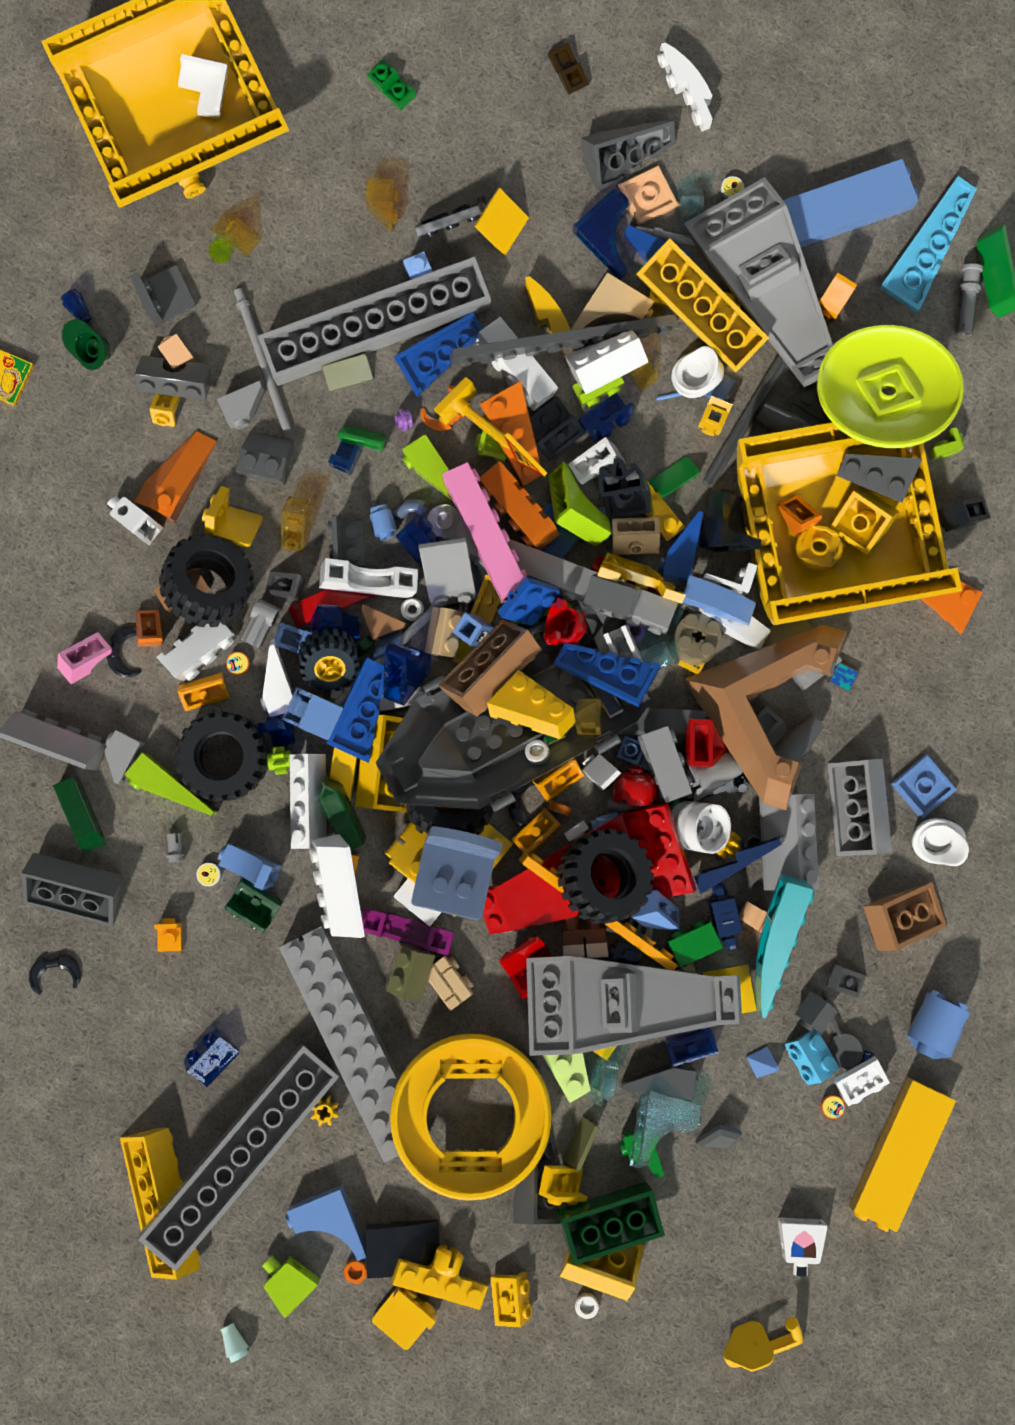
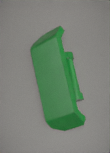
(997, 269)

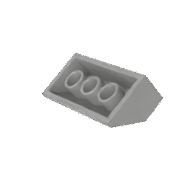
(54, 740)
(859, 807)
(798, 852)

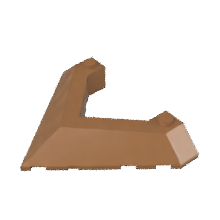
(726, 695)

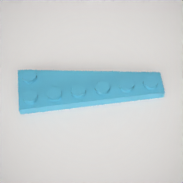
(922, 259)

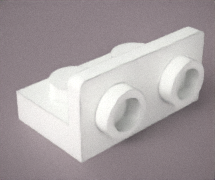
(861, 1081)

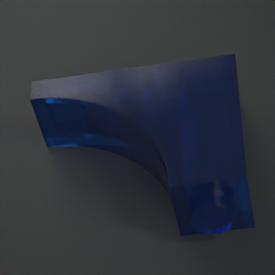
(599, 228)
(403, 672)

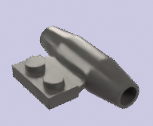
(804, 412)
(791, 743)

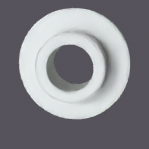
(412, 602)

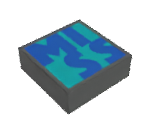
(843, 677)

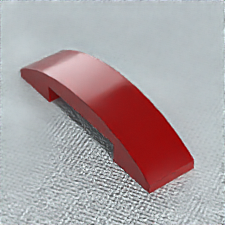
(303, 610)

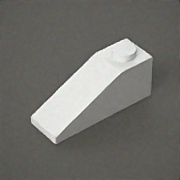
(277, 686)

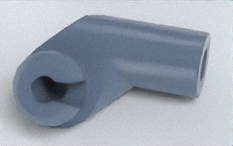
(411, 505)

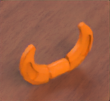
(436, 424)

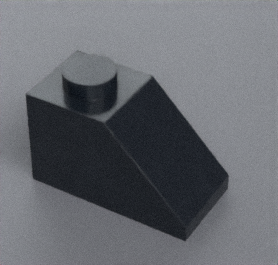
(963, 514)

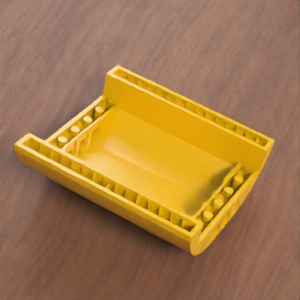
(127, 94)
(804, 462)

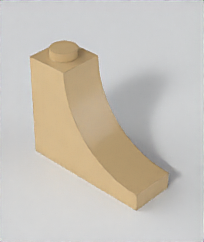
(614, 302)

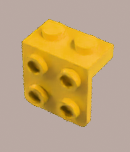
(230, 522)
(404, 1317)

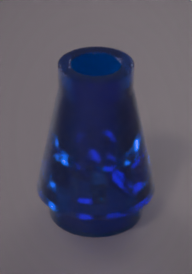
(76, 305)

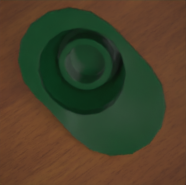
(85, 344)

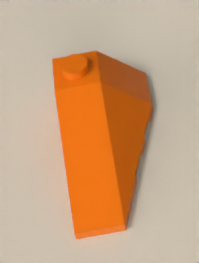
(175, 479)

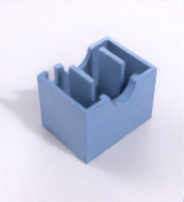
(312, 713)

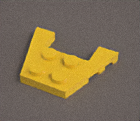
(621, 569)

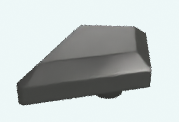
(719, 1137)

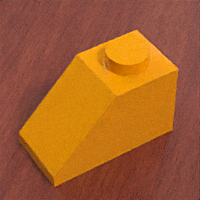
(836, 297)

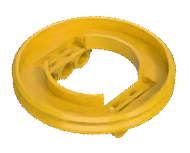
(470, 1172)

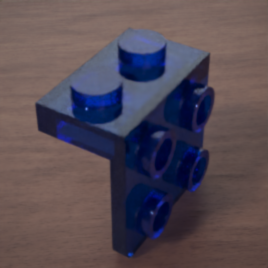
(606, 416)

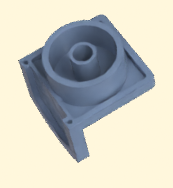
(455, 872)

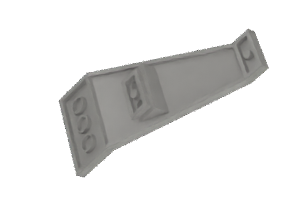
(762, 263)
(575, 1003)

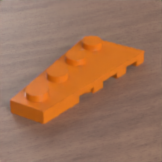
(510, 414)
(956, 607)

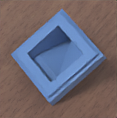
(762, 1062)

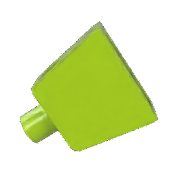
(288, 1283)

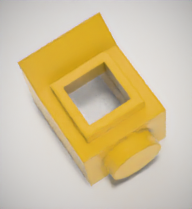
(714, 416)

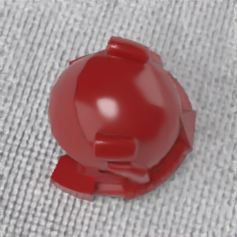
(564, 624)

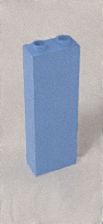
(852, 202)

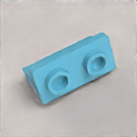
(812, 1057)

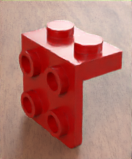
(515, 962)

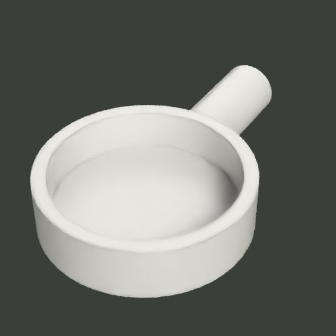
(444, 520)

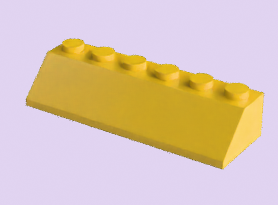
(153, 1180)

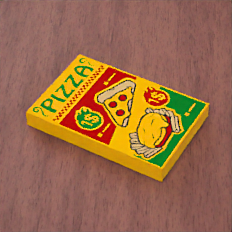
(13, 377)

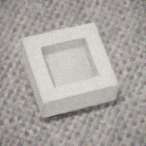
(576, 831)

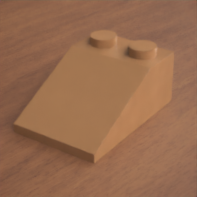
(904, 917)

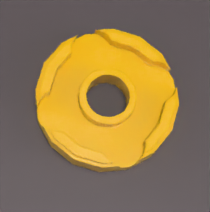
(819, 560)

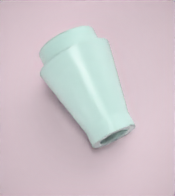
(234, 1343)

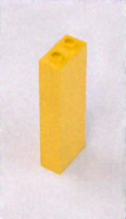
(901, 1155)

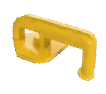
(753, 1350)

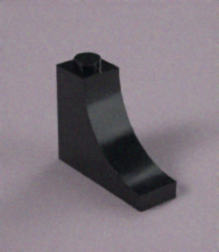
(723, 525)

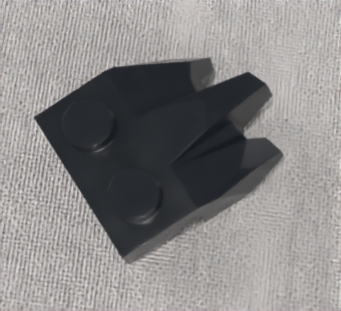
(624, 491)

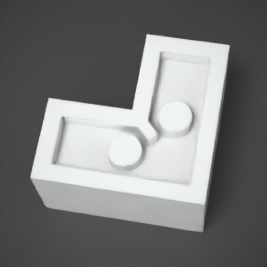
(208, 79)

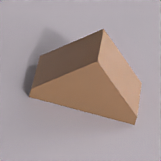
(380, 624)

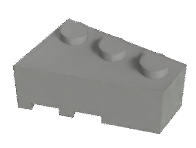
(665, 764)

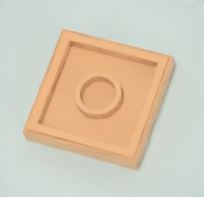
(648, 195)

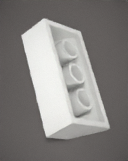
(337, 887)

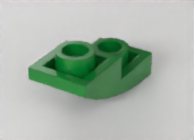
(391, 85)

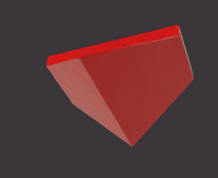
(703, 743)

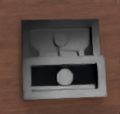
(554, 428)

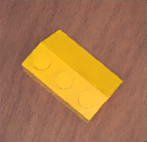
(611, 1274)

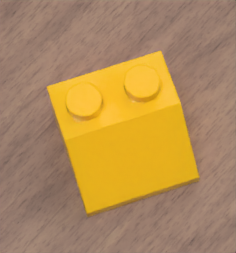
(864, 520)

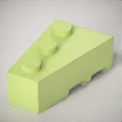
(570, 1074)

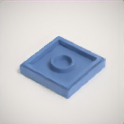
(924, 786)

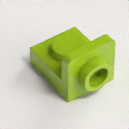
(945, 449)

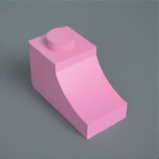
(82, 657)

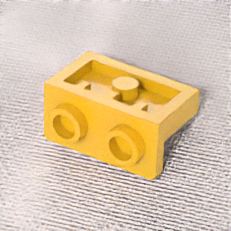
(511, 1299)

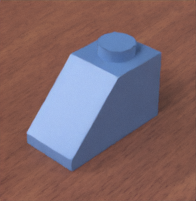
(658, 913)

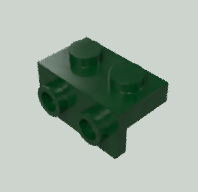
(253, 905)

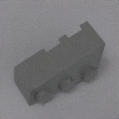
(880, 473)

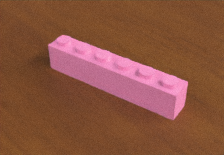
(484, 530)

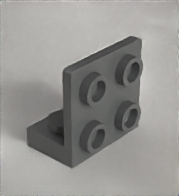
(163, 294)
(347, 541)

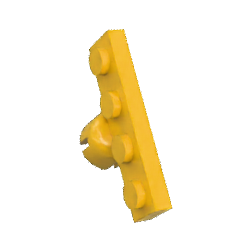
(441, 1279)

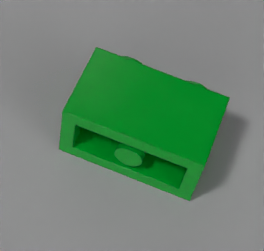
(693, 943)

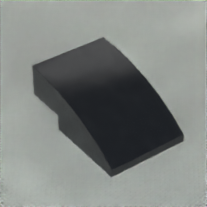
(401, 1239)

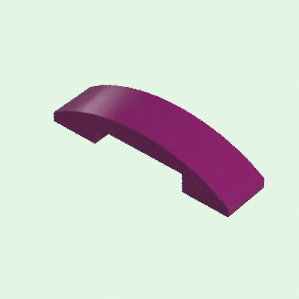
(407, 931)

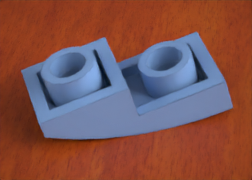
(631, 752)

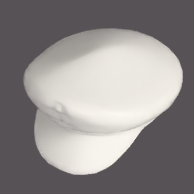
(697, 373)
(943, 837)

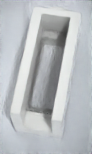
(622, 643)

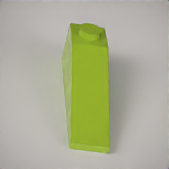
(426, 463)
(154, 778)

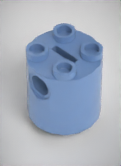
(937, 1026)

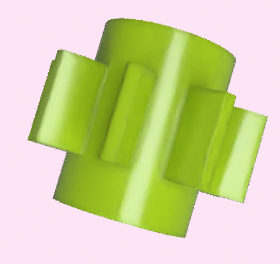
(279, 760)

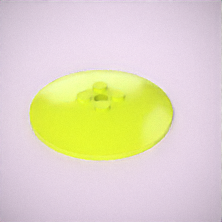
(893, 358)

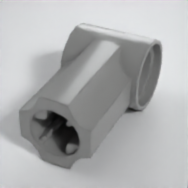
(261, 620)

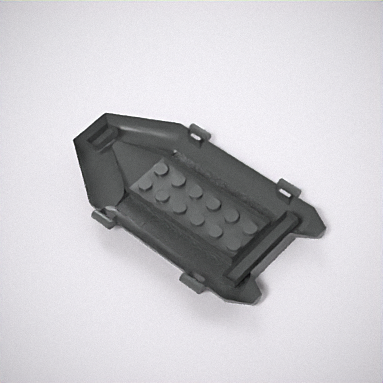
(467, 760)

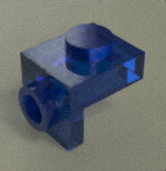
(281, 731)

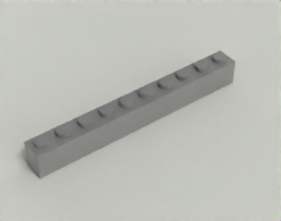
(573, 581)

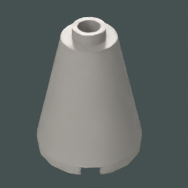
(708, 779)

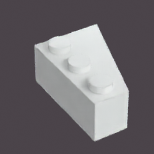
(606, 360)
(196, 650)

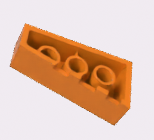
(519, 506)

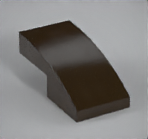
(568, 69)

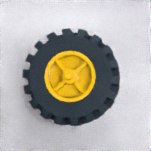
(328, 659)

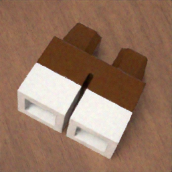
(594, 939)

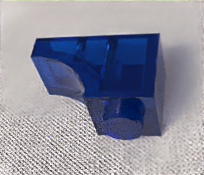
(333, 617)

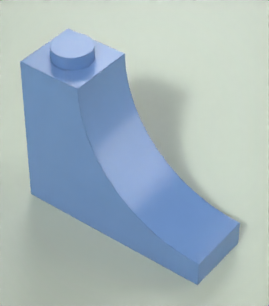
(249, 865)
(330, 1214)

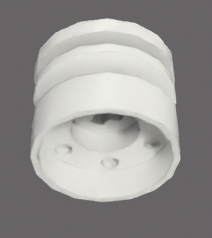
(702, 826)

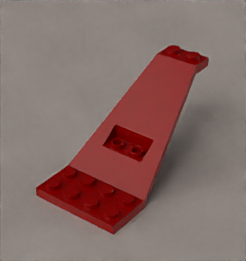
(531, 901)

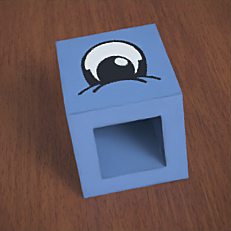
(472, 629)

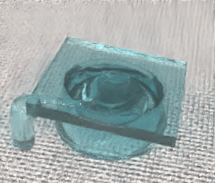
(603, 1080)

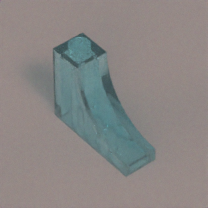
(657, 1117)

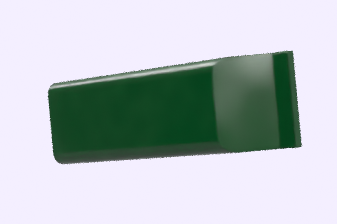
(341, 813)
(79, 814)

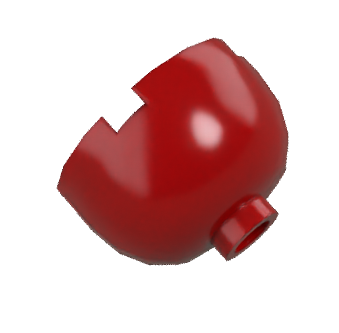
(635, 787)

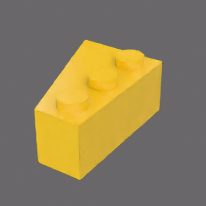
(531, 705)

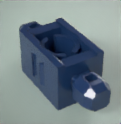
(725, 916)

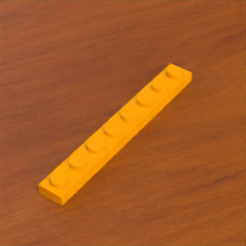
(626, 930)

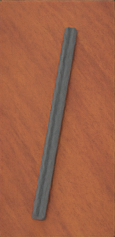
(744, 422)

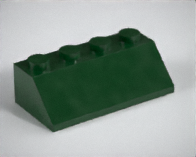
(610, 1223)

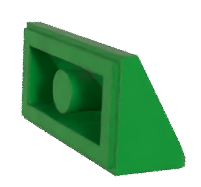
(362, 437)
(674, 477)

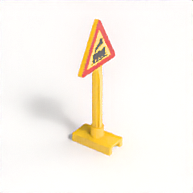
(458, 402)

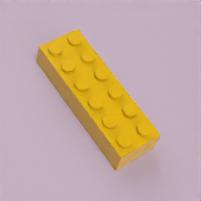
(702, 305)

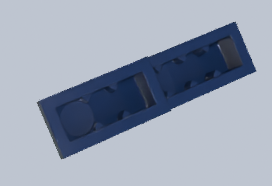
(710, 877)

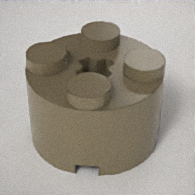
(709, 636)

